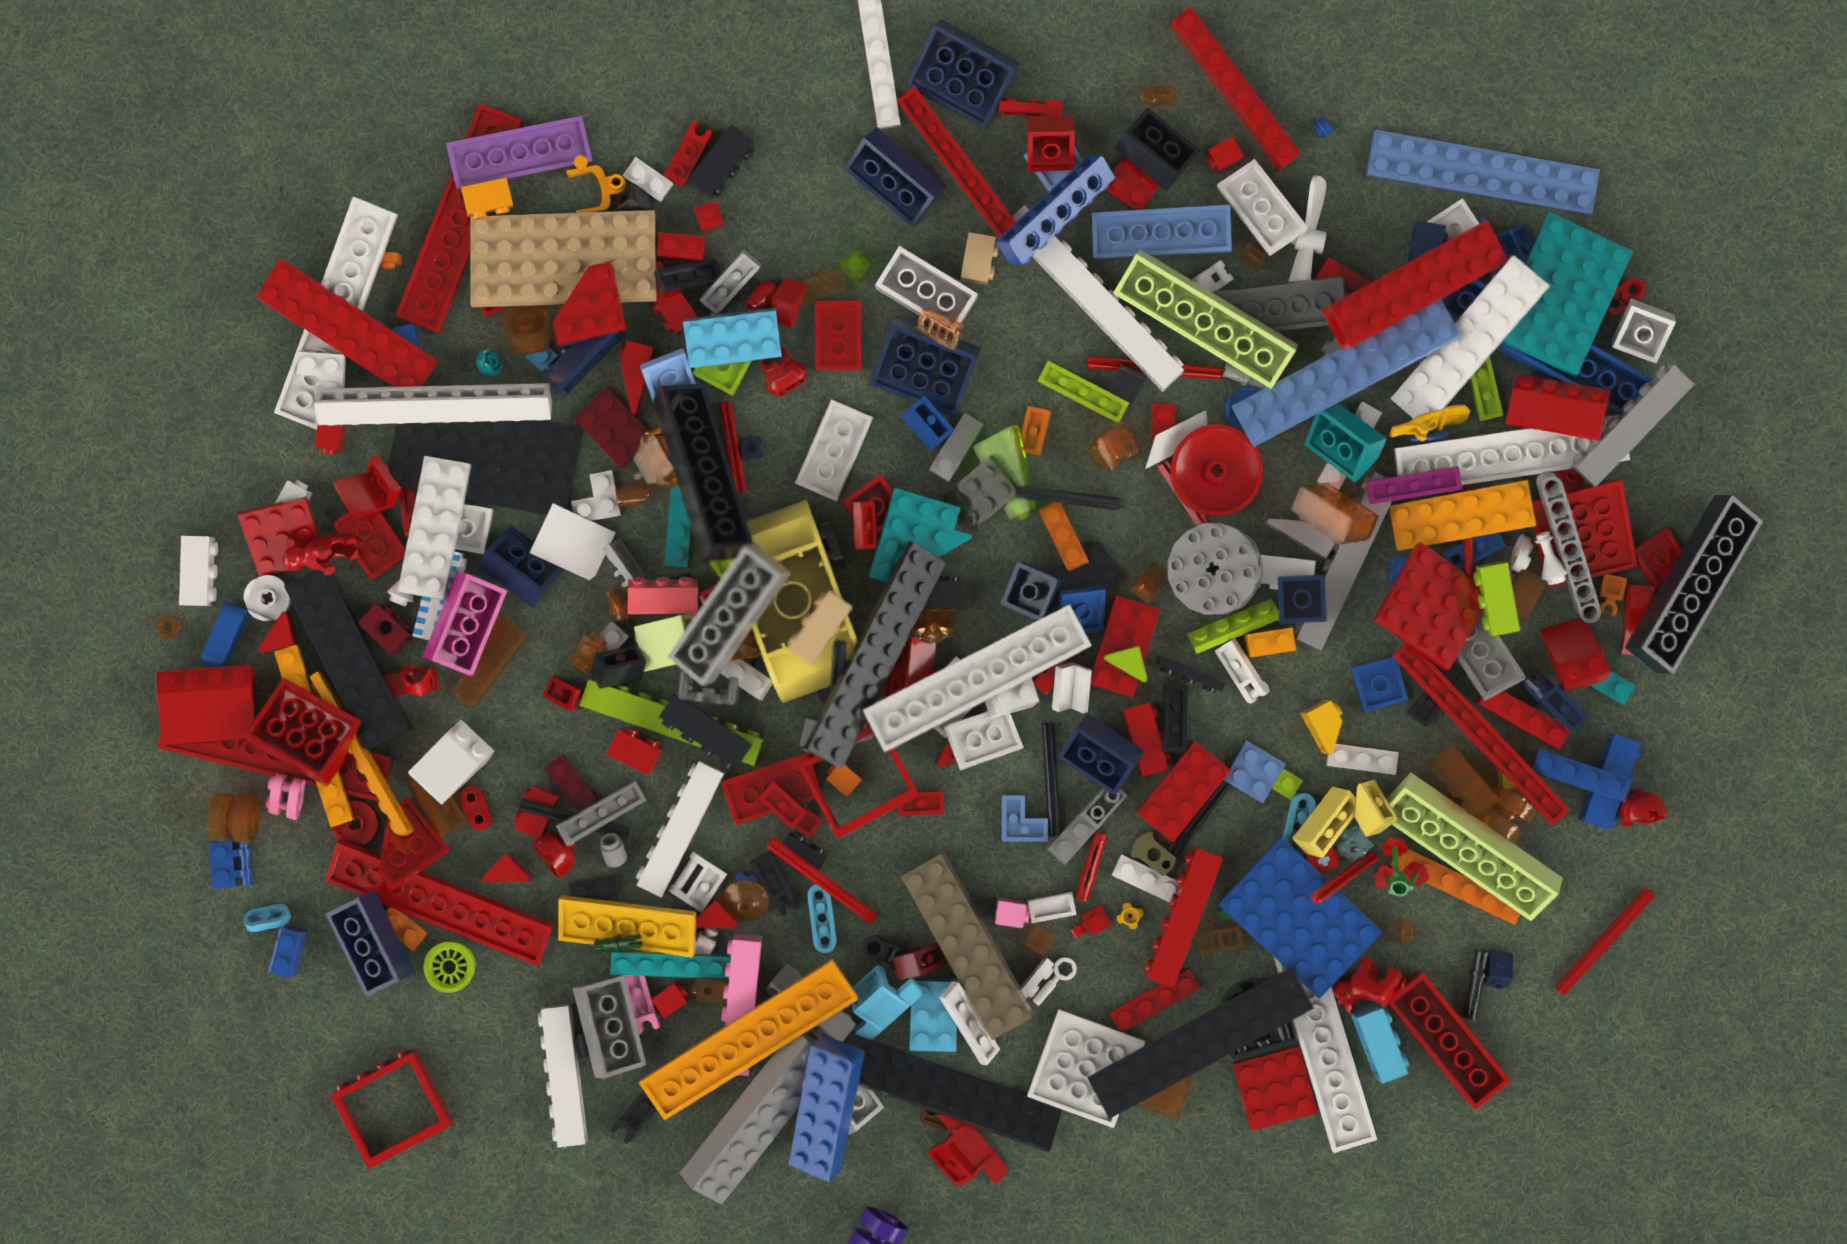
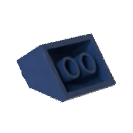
(517, 569)

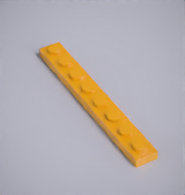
(366, 763)
(333, 796)

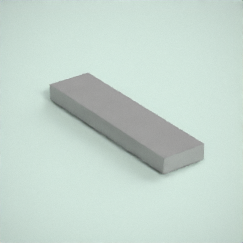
(601, 813)

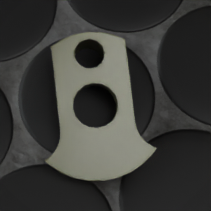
(1144, 845)

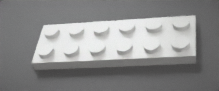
(434, 528)

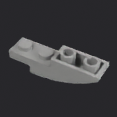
(1085, 824)

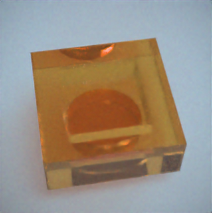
(1405, 932)
(1039, 940)

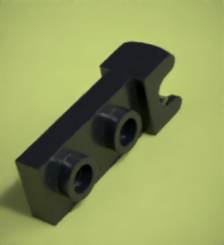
(635, 1116)

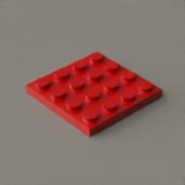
(1601, 525)
(1431, 606)

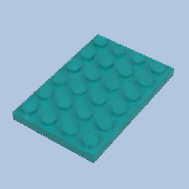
(1582, 281)

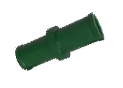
(618, 943)

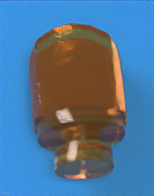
(1159, 96)

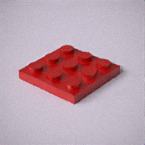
(269, 528)
(1275, 1088)

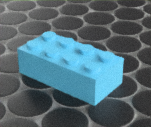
(732, 337)

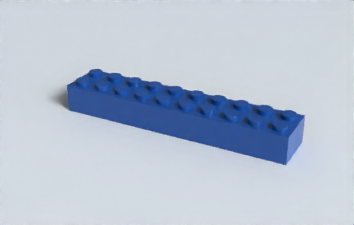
(1596, 371)

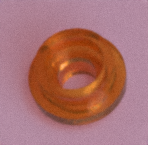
(160, 627)

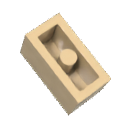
(978, 258)

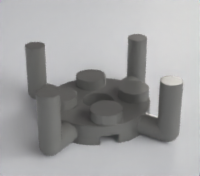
(728, 696)

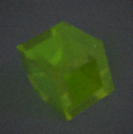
(855, 266)

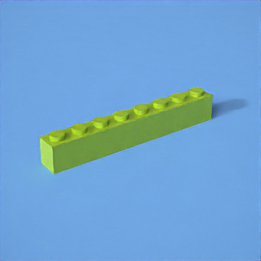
(645, 713)

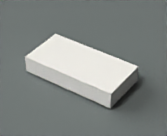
(1051, 907)

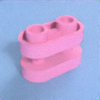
(276, 800)

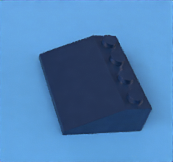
(962, 73)
(920, 366)

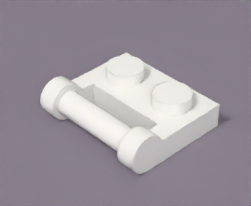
(704, 885)

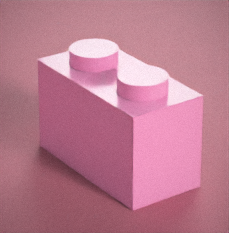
(1011, 912)

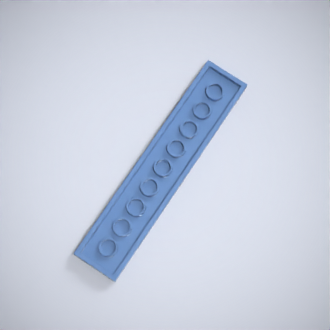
(1482, 172)
(1344, 373)

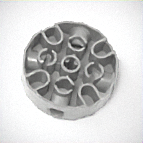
(1198, 552)

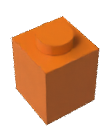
(843, 779)

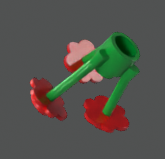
(1391, 878)

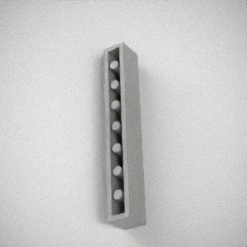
(1340, 575)

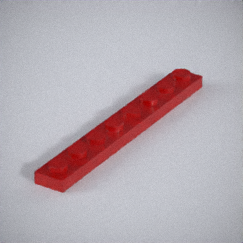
(956, 161)

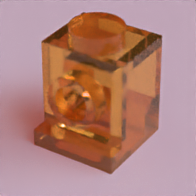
(716, 985)

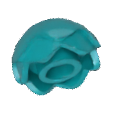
(488, 363)

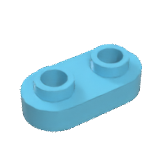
(266, 917)

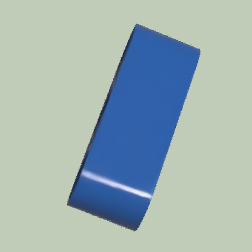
(223, 636)

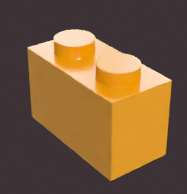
(487, 198)
(1270, 642)

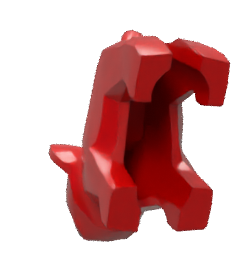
(319, 552)
(1367, 987)

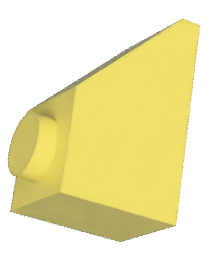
(1372, 809)

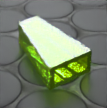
(1009, 451)

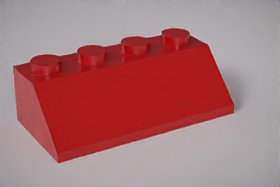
(1558, 407)
(912, 666)

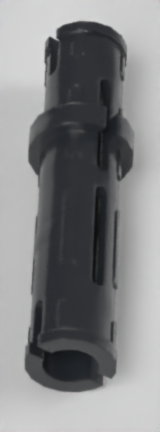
(1476, 982)

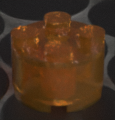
(528, 329)
(1113, 446)

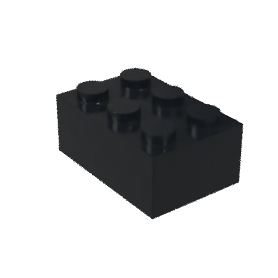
(1157, 149)

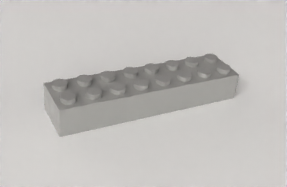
(750, 1123)

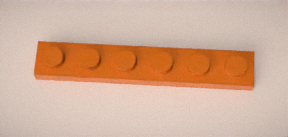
(1459, 886)

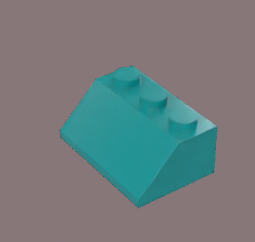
(1344, 441)

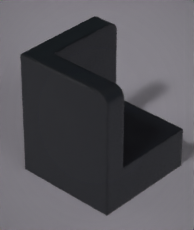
(634, 199)

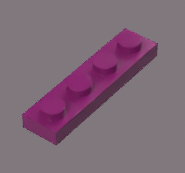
(1414, 485)

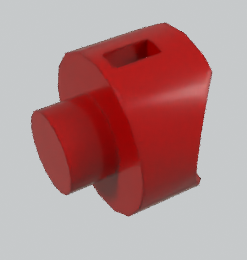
(417, 679)

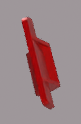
(966, 1154)

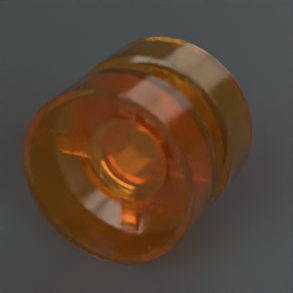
(1508, 810)
(233, 818)

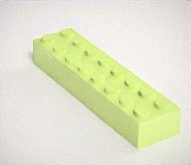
(1205, 319)
(1473, 847)

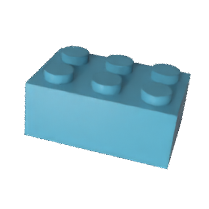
(930, 1022)
(1380, 1042)

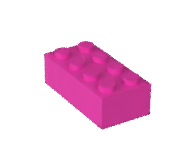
(464, 623)

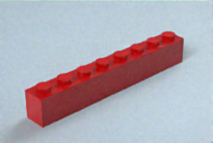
(1234, 89)

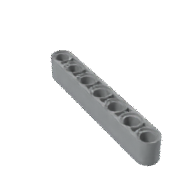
(1563, 538)

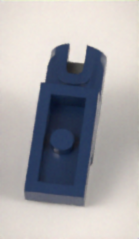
(1555, 702)

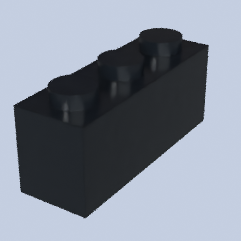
(722, 162)

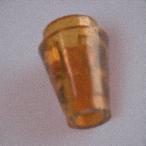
(617, 606)

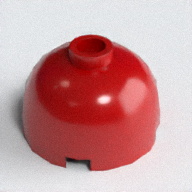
(1642, 808)
(555, 853)

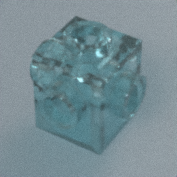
(1353, 842)

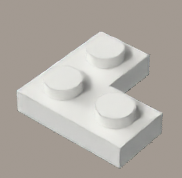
(326, 365)
(603, 503)

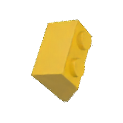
(1324, 724)

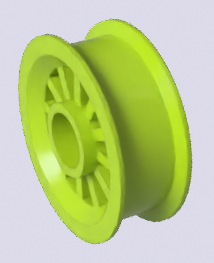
(443, 985)

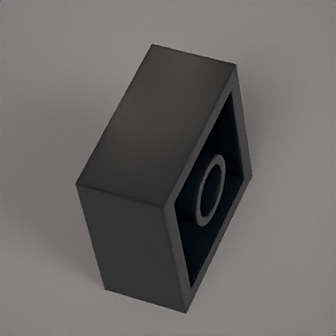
(1126, 383)

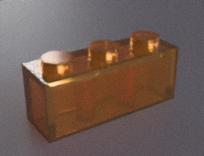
(1464, 781)
(443, 817)

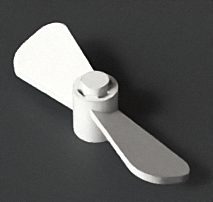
(1312, 240)

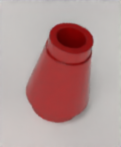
(761, 296)

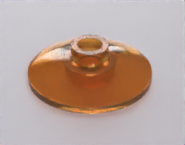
(749, 893)

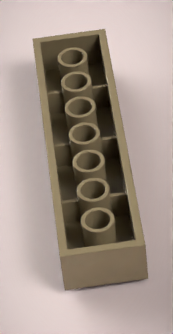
(968, 946)

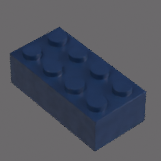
(370, 943)

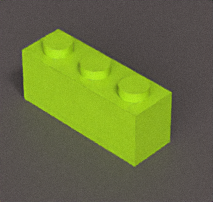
(1496, 598)

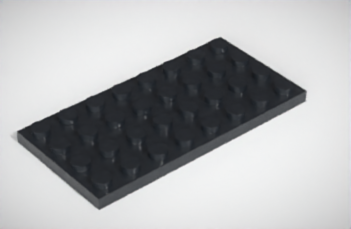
(512, 462)

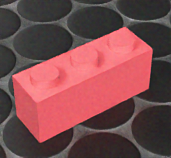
(663, 596)

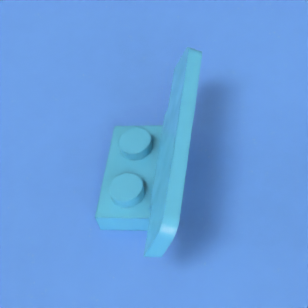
(880, 1003)

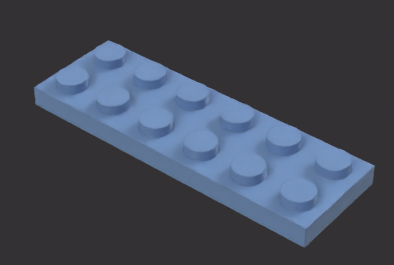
(1162, 232)

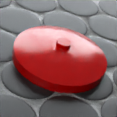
(1216, 470)

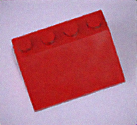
(206, 704)
(303, 731)

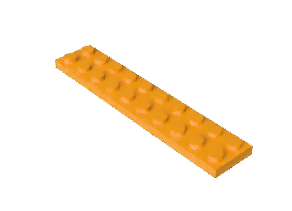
(748, 1039)

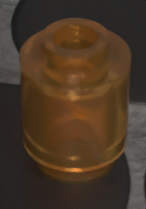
(632, 495)

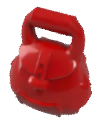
(783, 374)

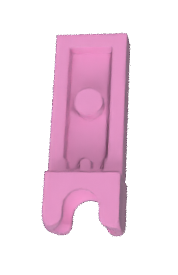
(641, 1001)

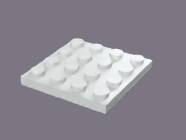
(1070, 1055)

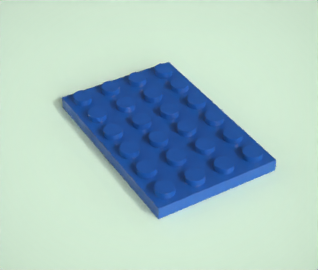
(1279, 913)

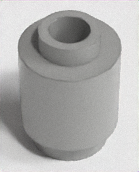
(613, 850)

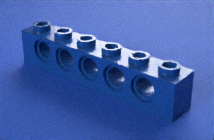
(1091, 169)

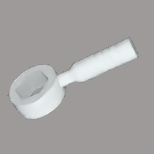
(1051, 984)

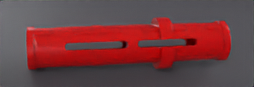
(1083, 893)

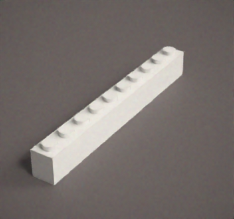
(1106, 311)
(433, 404)

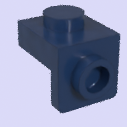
(1499, 969)

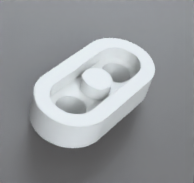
(1520, 553)

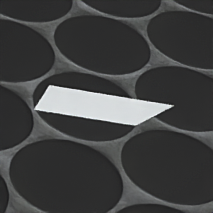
(1167, 441)

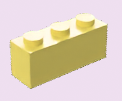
(1326, 822)

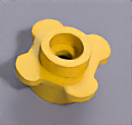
(1136, 914)

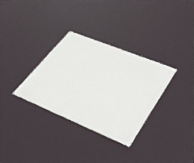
(572, 542)

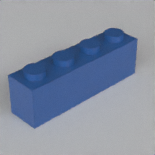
(1619, 759)
(1582, 776)

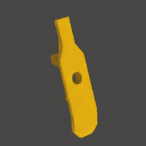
(1432, 420)

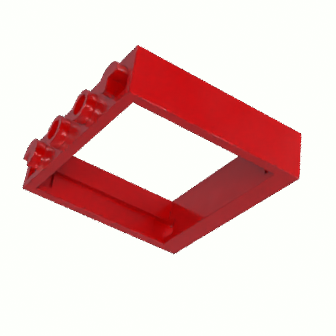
(810, 759)
(383, 1068)

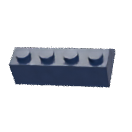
(894, 176)
(579, 360)

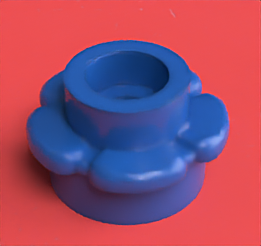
(1322, 127)

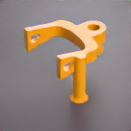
(606, 183)

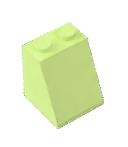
(659, 639)

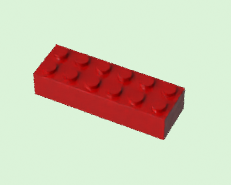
(1448, 1041)

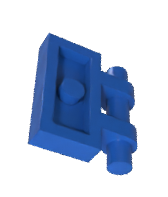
(224, 866)

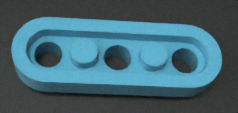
(1298, 815)
(825, 928)

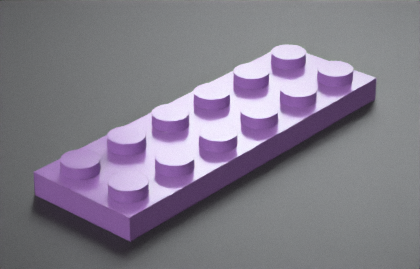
(518, 152)

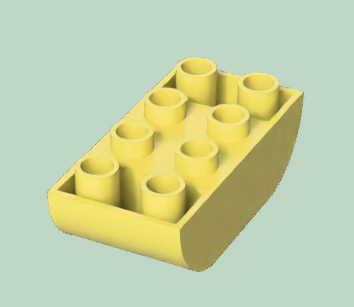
(795, 543)

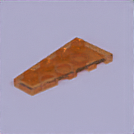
(499, 650)

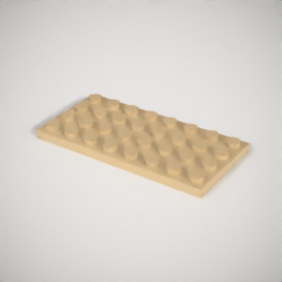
(545, 255)

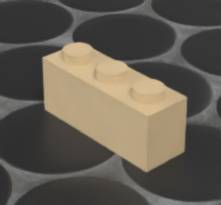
(819, 627)

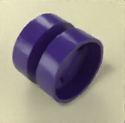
(881, 1228)

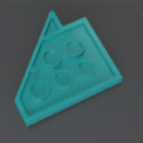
(914, 520)

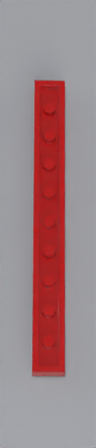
(1481, 733)

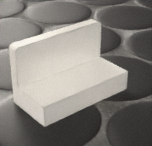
(1071, 687)

